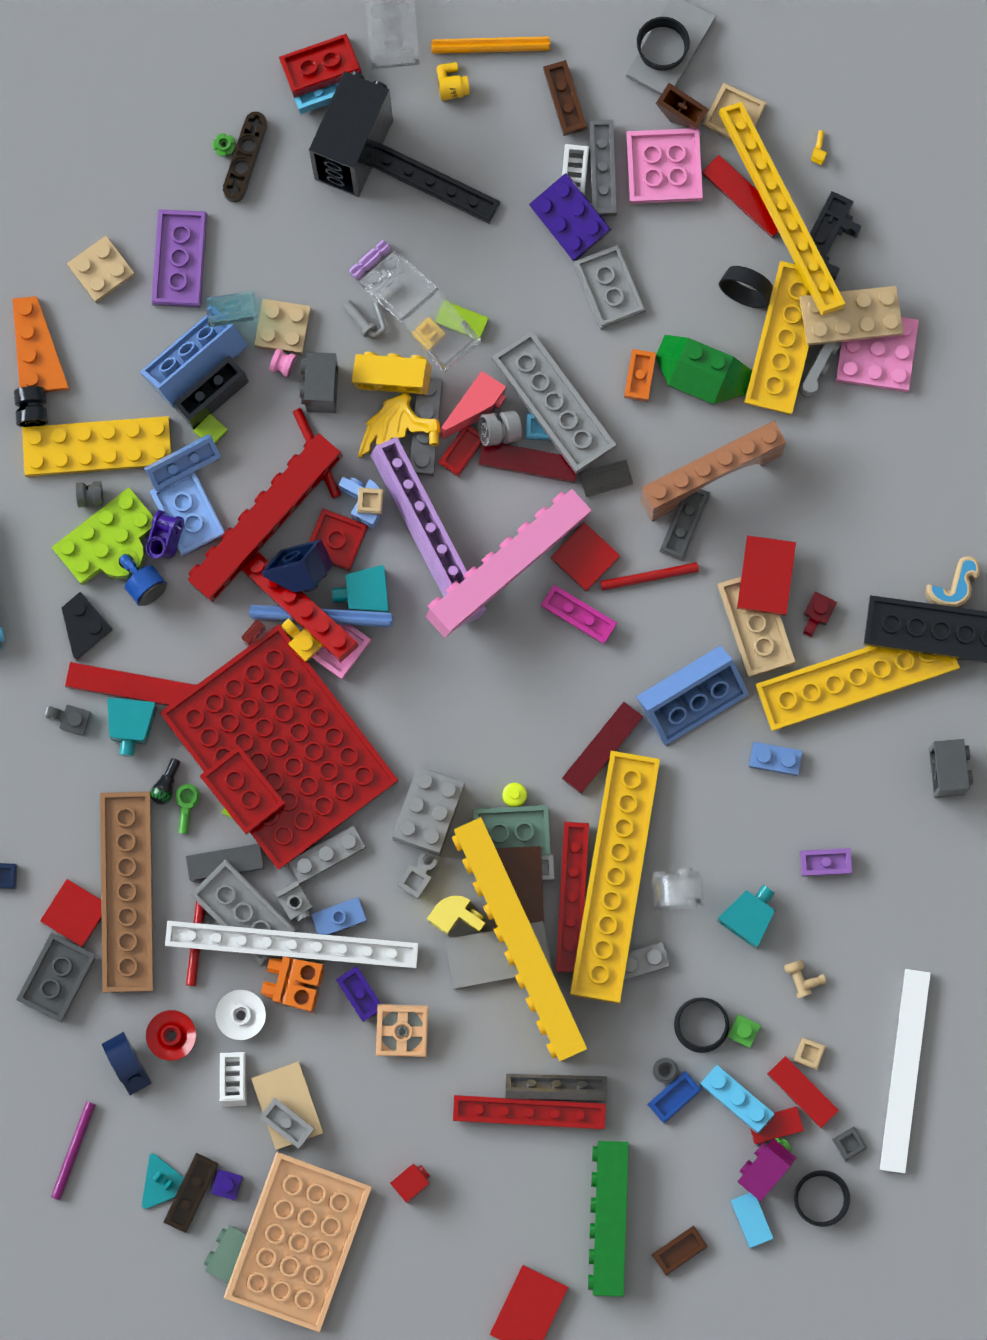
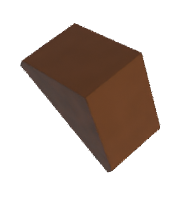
(681, 107)

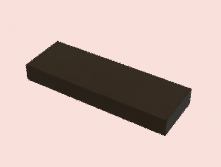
(191, 1192)

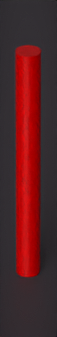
(307, 433)
(649, 576)
(194, 953)

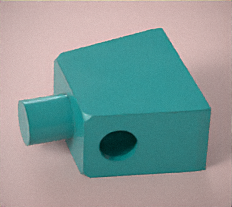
(364, 590)
(130, 723)
(749, 916)

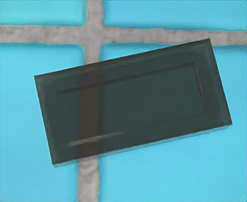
(606, 478)

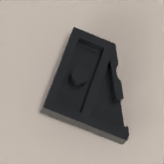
(83, 625)

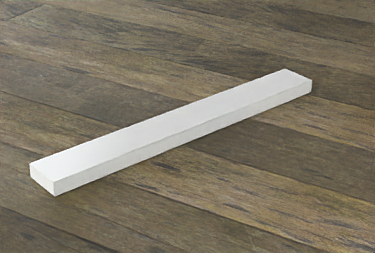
(904, 1071)

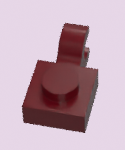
(818, 611)

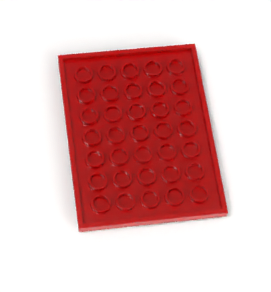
(291, 733)

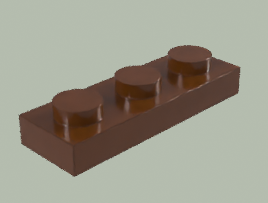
(564, 98)

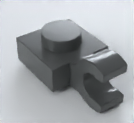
(72, 719)

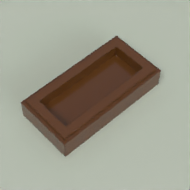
(679, 1250)

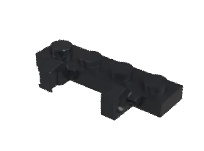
(833, 222)

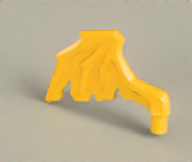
(394, 421)

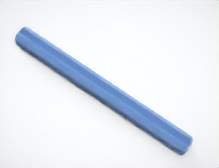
(343, 617)

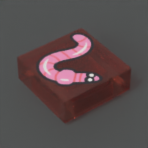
(253, 633)

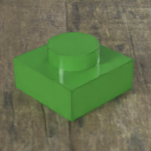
(743, 1031)

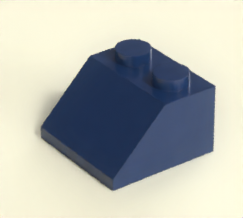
(299, 566)

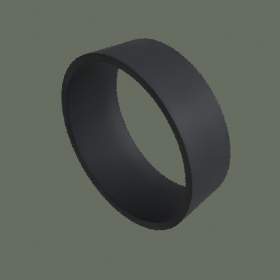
(663, 22)
(752, 298)
(701, 1049)
(840, 1182)

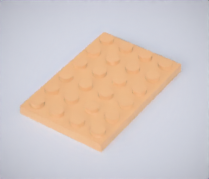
(297, 1242)

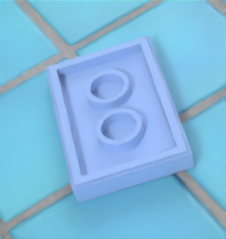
(189, 501)

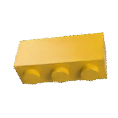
(391, 373)

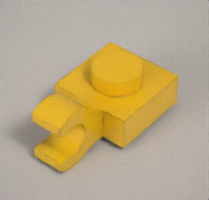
(301, 641)

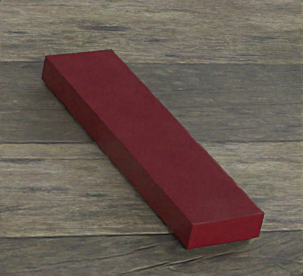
(527, 462)
(599, 749)

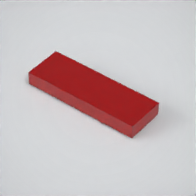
(802, 1092)

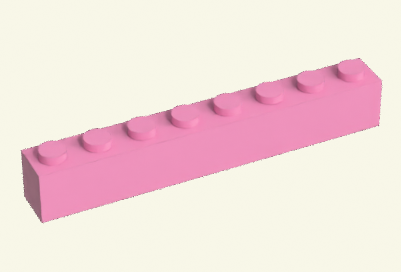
(508, 563)

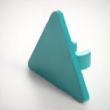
(161, 1182)

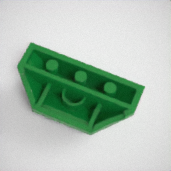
(702, 370)

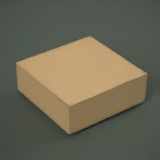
(370, 501)
(809, 1053)

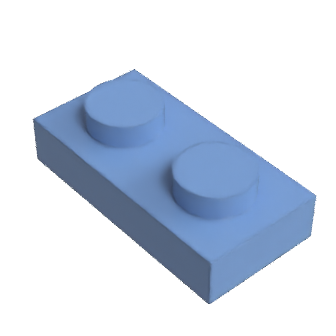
(775, 758)

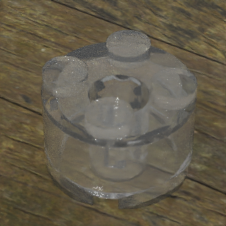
(678, 890)

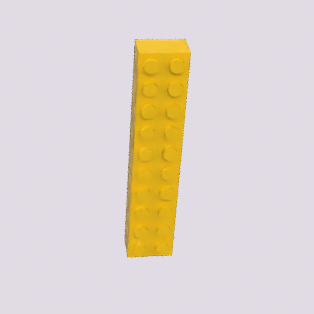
(519, 938)

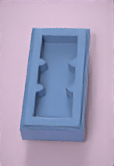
(339, 917)

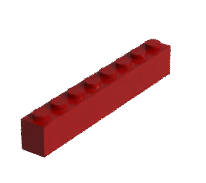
(265, 517)

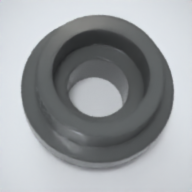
(673, 1070)

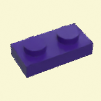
(359, 993)

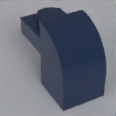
(126, 1063)

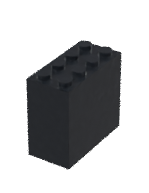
(351, 133)

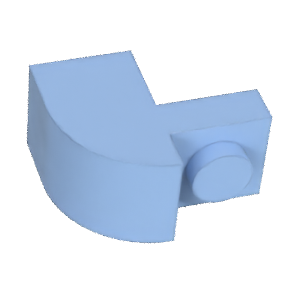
(351, 488)

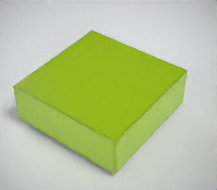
(211, 426)

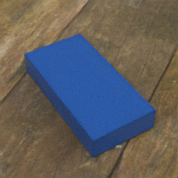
(674, 1097)

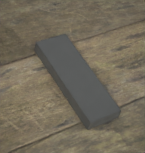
(684, 524)
(241, 858)

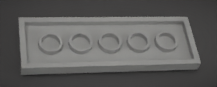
(553, 402)

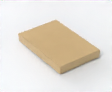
(291, 1089)

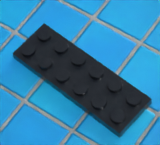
(926, 628)

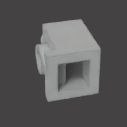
(287, 894)

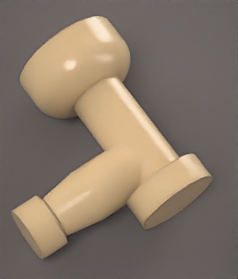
(803, 986)

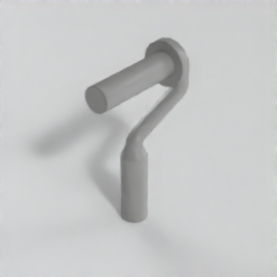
(367, 328)

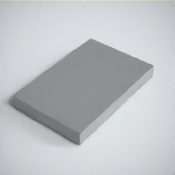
(609, 286)

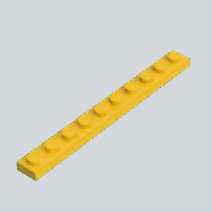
(782, 209)

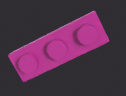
(578, 614)

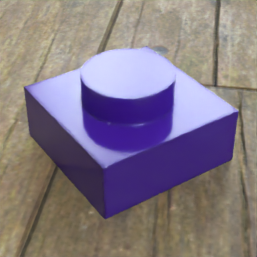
(226, 1184)

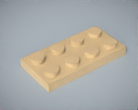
(865, 316)
(757, 634)

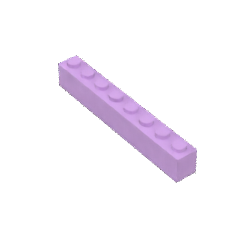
(420, 517)

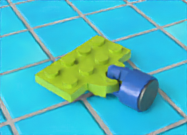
(113, 545)

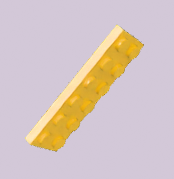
(781, 345)
(95, 446)

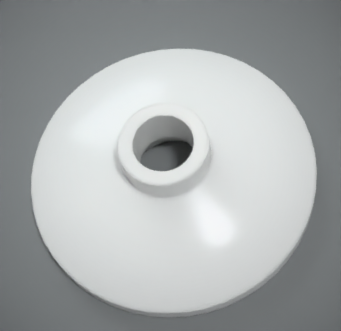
(227, 1014)

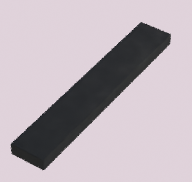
(436, 184)

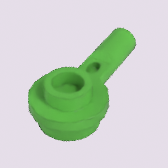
(187, 797)

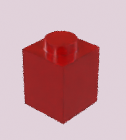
(411, 1182)

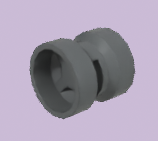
(89, 494)

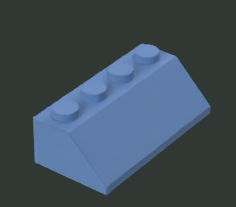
(192, 358)
(693, 695)

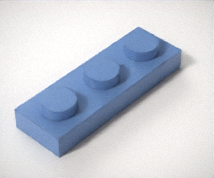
(182, 462)

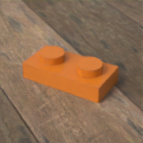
(640, 375)

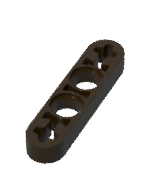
(244, 156)

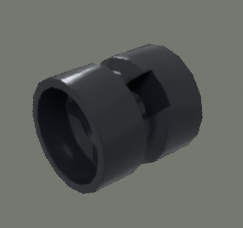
(30, 404)

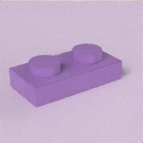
(826, 862)

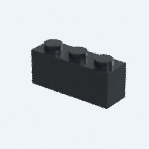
(211, 392)

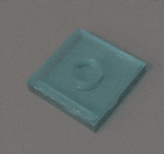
(231, 308)

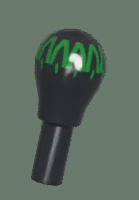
(163, 789)

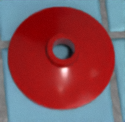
(160, 1027)

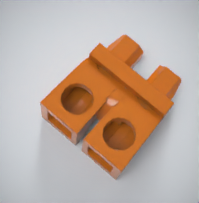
(290, 983)

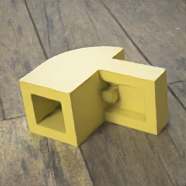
(450, 910)

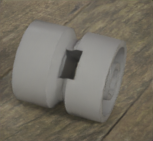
(498, 428)

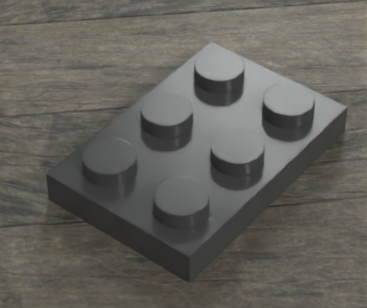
(56, 977)

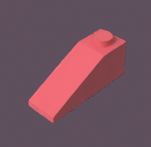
(480, 399)

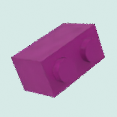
(766, 1169)

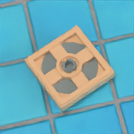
(402, 1030)

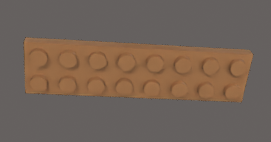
(126, 892)

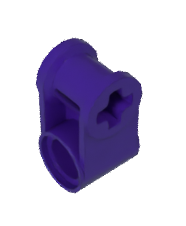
(164, 533)

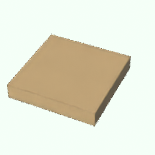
(728, 96)

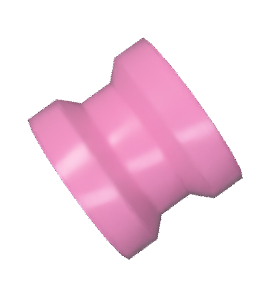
(282, 362)

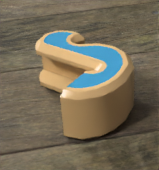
(961, 588)

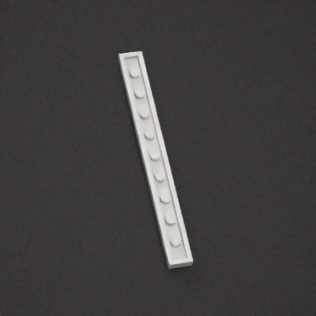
(291, 944)

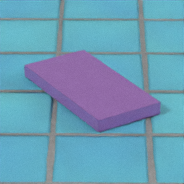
(179, 258)

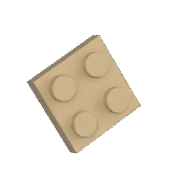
(100, 269)
(282, 326)

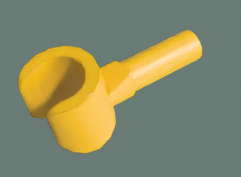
(818, 155)

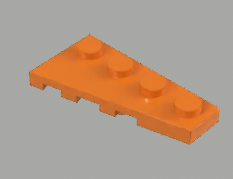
(35, 348)

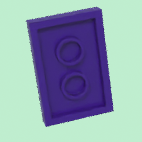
(570, 217)

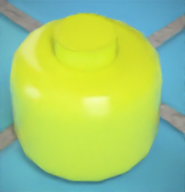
(514, 795)

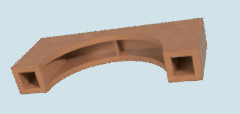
(751, 449)

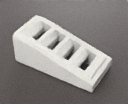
(568, 148)
(233, 1100)

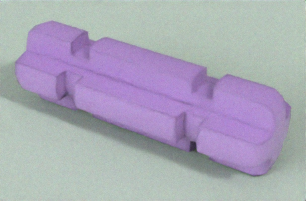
(370, 259)

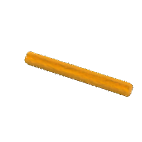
(502, 44)

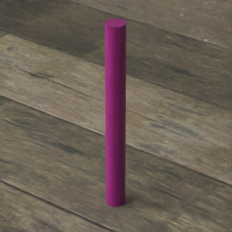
(73, 1150)

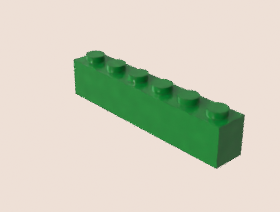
(610, 1218)

